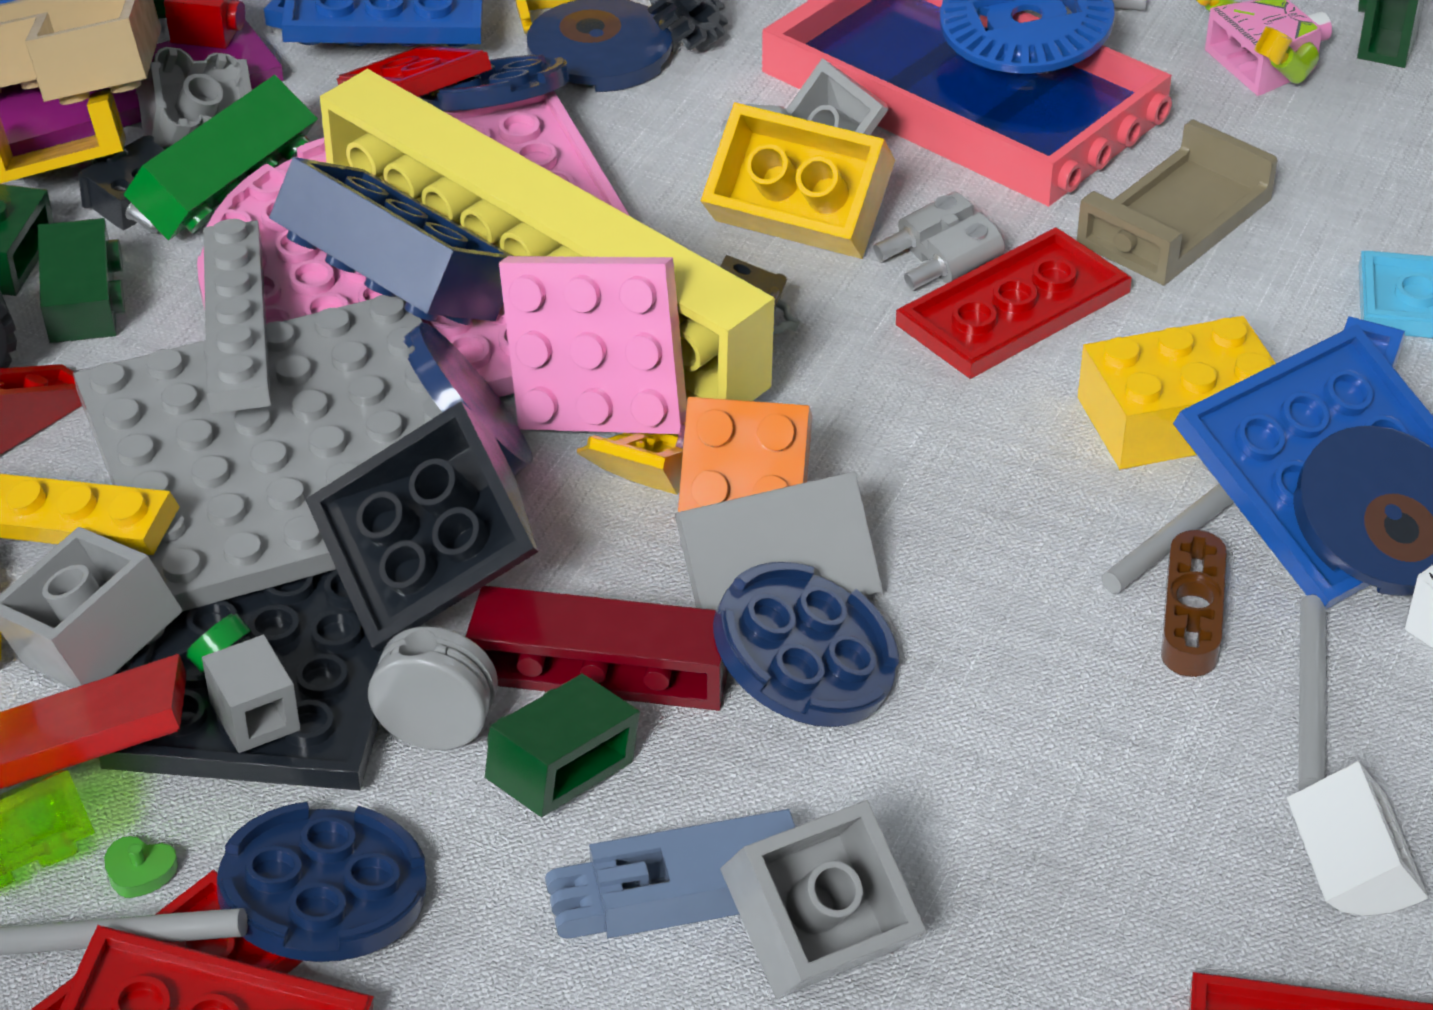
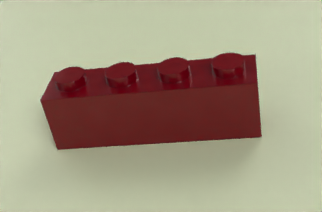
(624, 645)

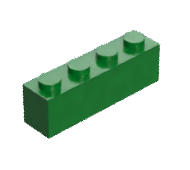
(207, 164)

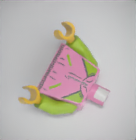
(1265, 41)

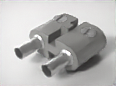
(946, 236)

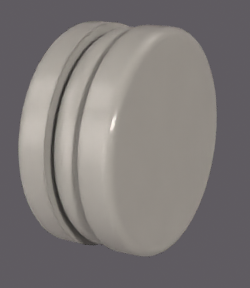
(433, 688)

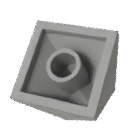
(837, 101)

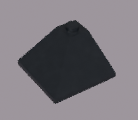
(423, 523)

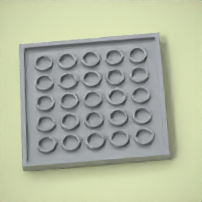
(245, 474)

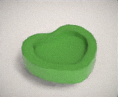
(138, 867)

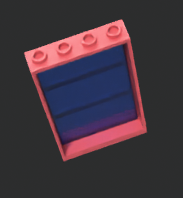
(1014, 128)

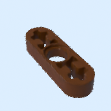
(1181, 618)

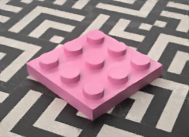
(594, 343)

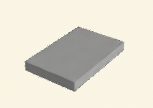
(802, 523)

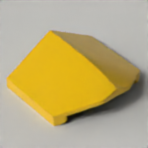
(639, 457)

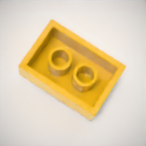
(798, 180)
(1144, 380)

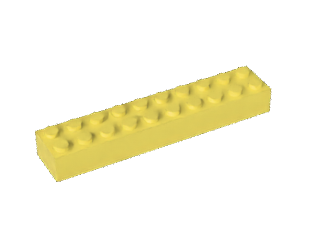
(536, 213)

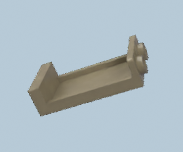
(1180, 204)

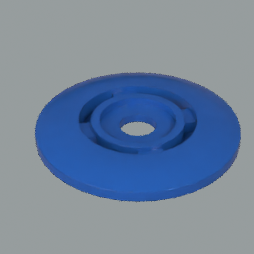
(1030, 46)

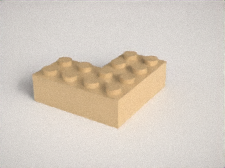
(77, 46)

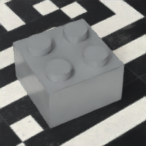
(86, 609)
(822, 898)

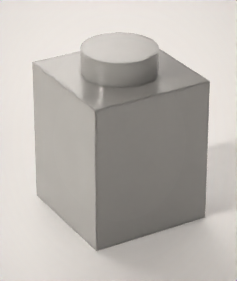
(251, 693)

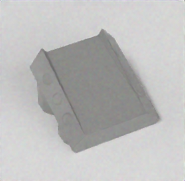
(188, 92)

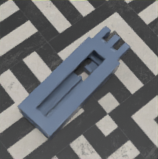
(591, 894)

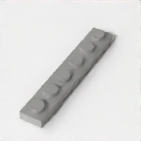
(235, 317)

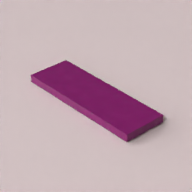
(40, 124)

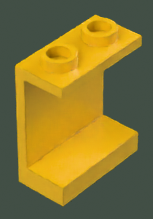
(108, 140)

